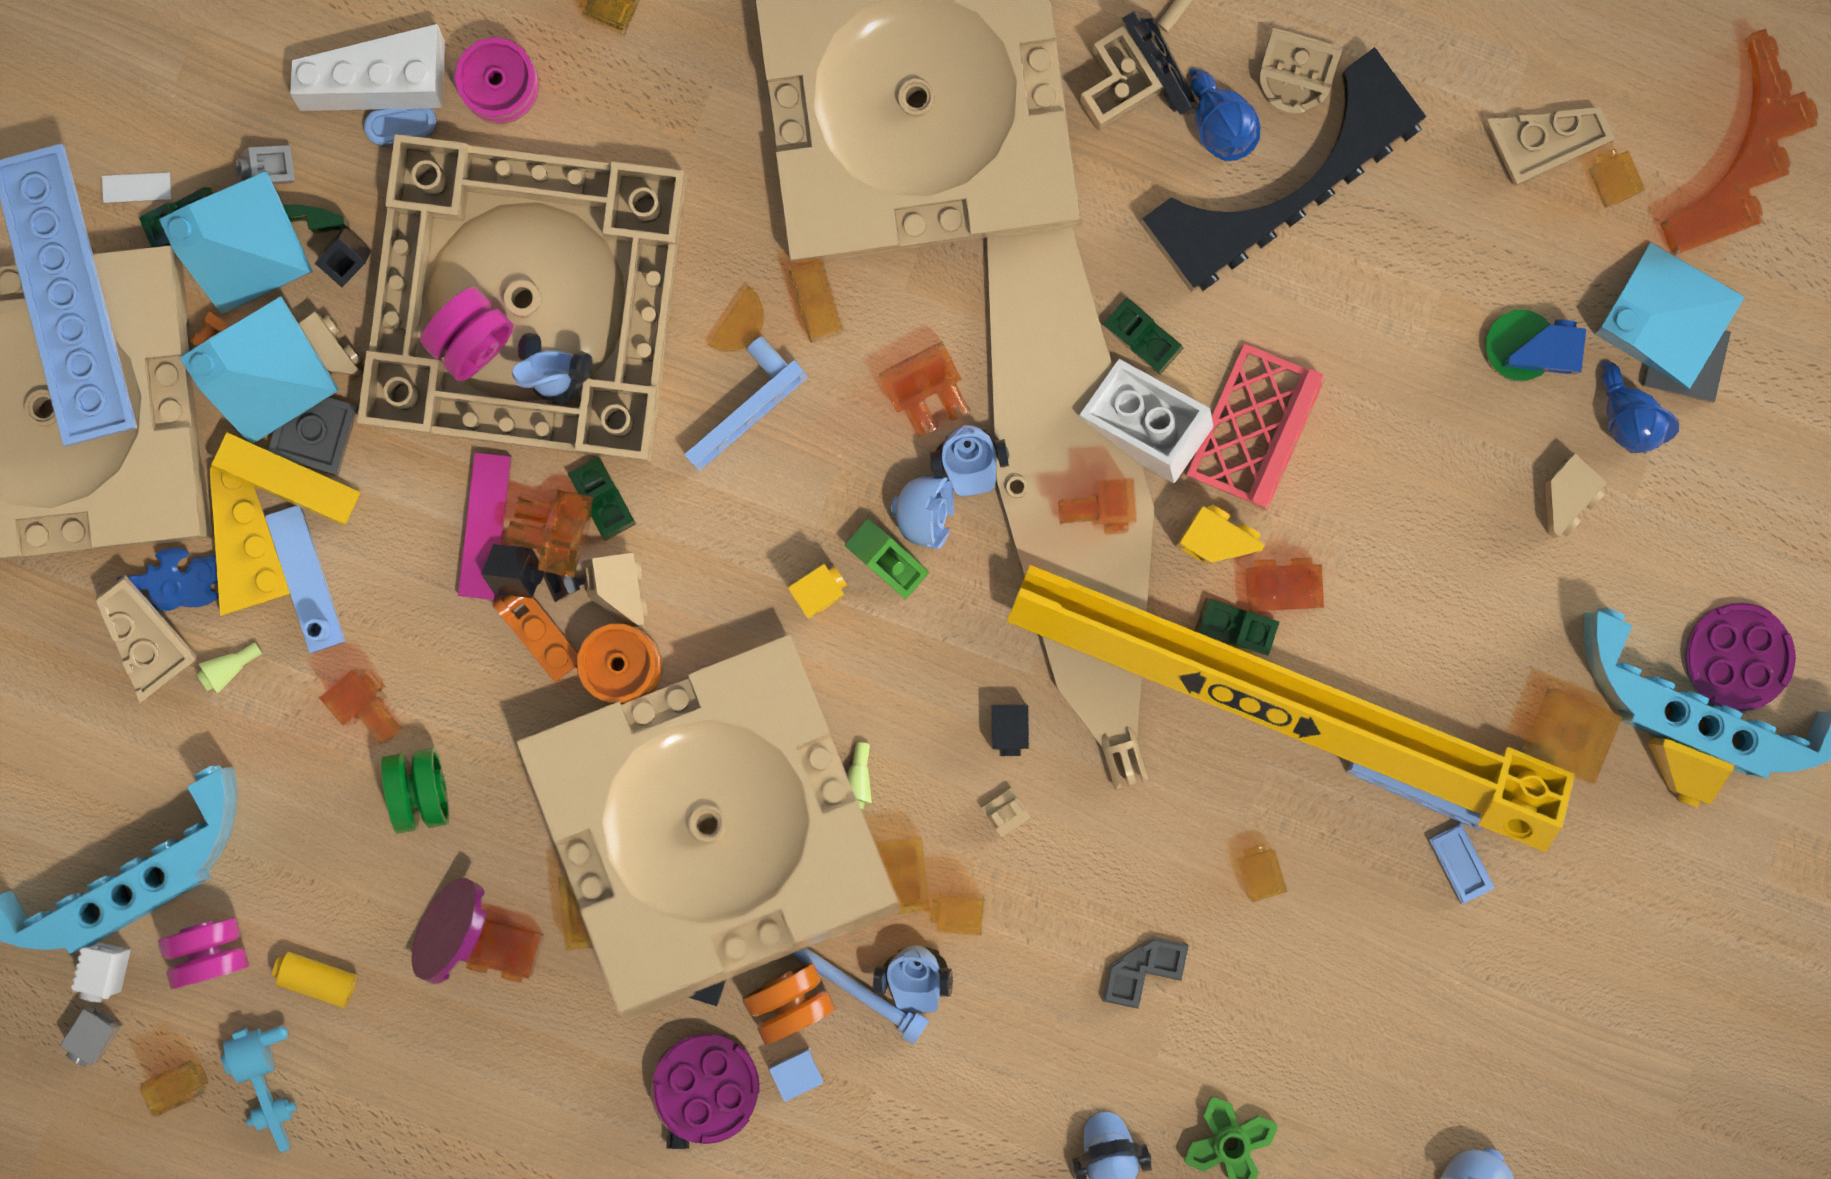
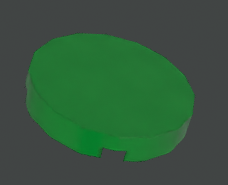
(1509, 334)

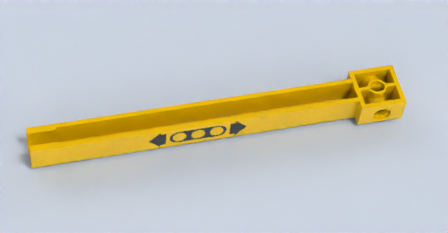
(1509, 791)

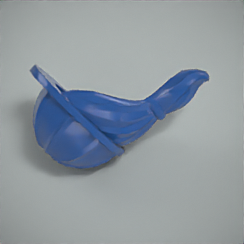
(1223, 119)
(1635, 417)

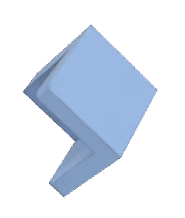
(796, 1074)

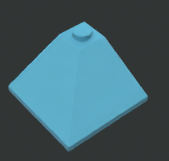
(237, 243)
(1669, 315)
(260, 371)

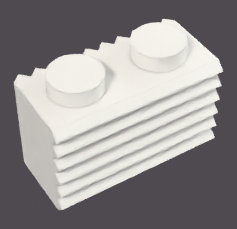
(100, 971)

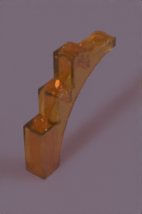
(1761, 160)

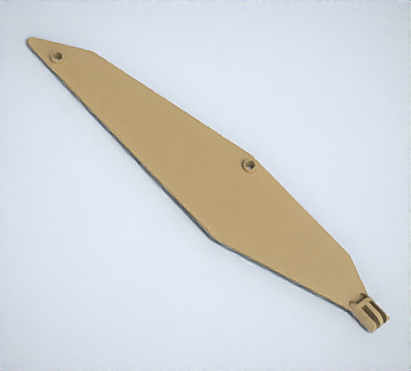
(1044, 373)

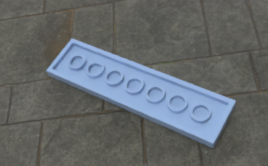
(64, 296)

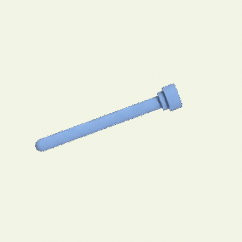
(908, 1024)

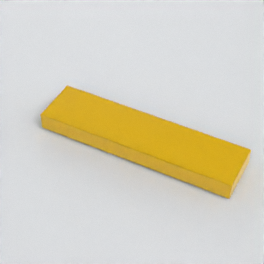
(285, 479)

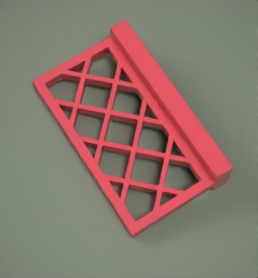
(1286, 435)

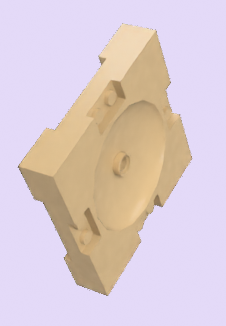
(886, 176)
(575, 233)
(118, 487)
(694, 907)

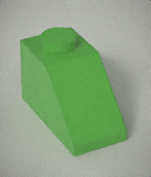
(886, 558)

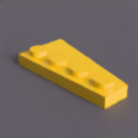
(244, 549)

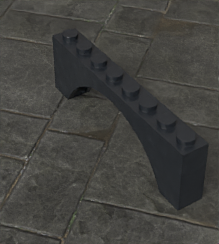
(1206, 241)

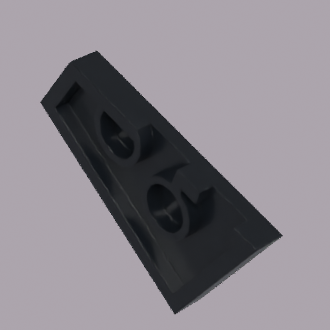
(1159, 57)

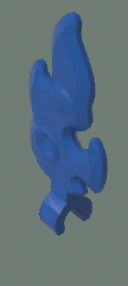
(172, 588)

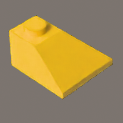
(1689, 771)

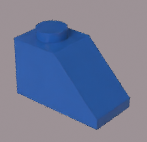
(1553, 349)

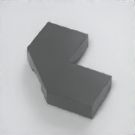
(1152, 957)

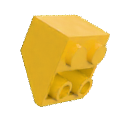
(1214, 539)

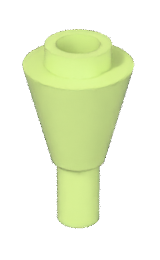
(221, 670)
(859, 775)

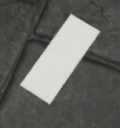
(136, 187)

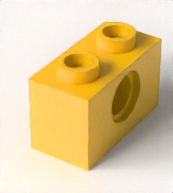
(818, 590)

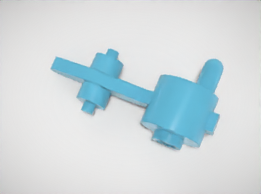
(250, 1058)

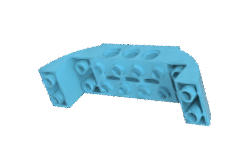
(1644, 701)
(183, 863)

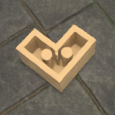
(1128, 81)

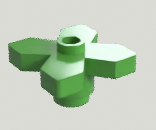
(1250, 1135)

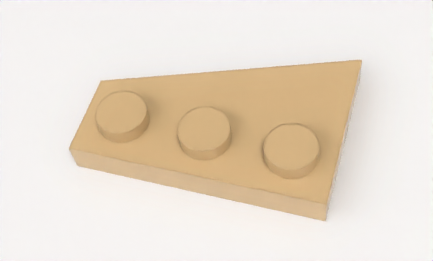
(1547, 140)
(146, 642)

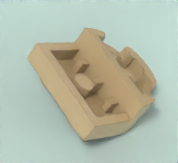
(1297, 71)

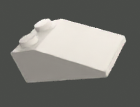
(1148, 420)

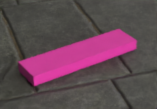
(484, 521)

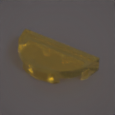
(741, 324)

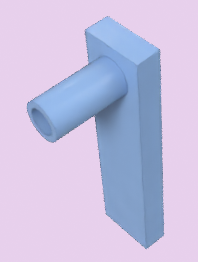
(783, 381)
(305, 579)
(1416, 795)

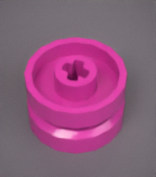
(481, 66)
(466, 334)
(203, 952)

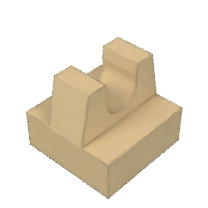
(1006, 812)

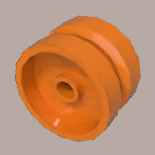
(619, 641)
(791, 1008)

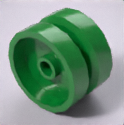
(415, 790)

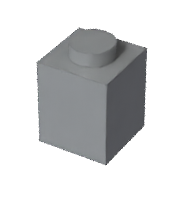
(90, 1036)

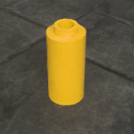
(314, 979)

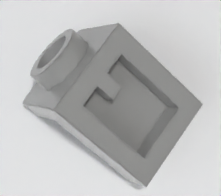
(273, 159)

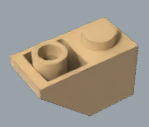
(335, 357)
(1569, 492)
(615, 587)

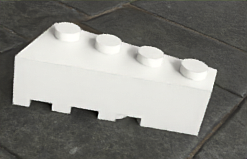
(374, 74)

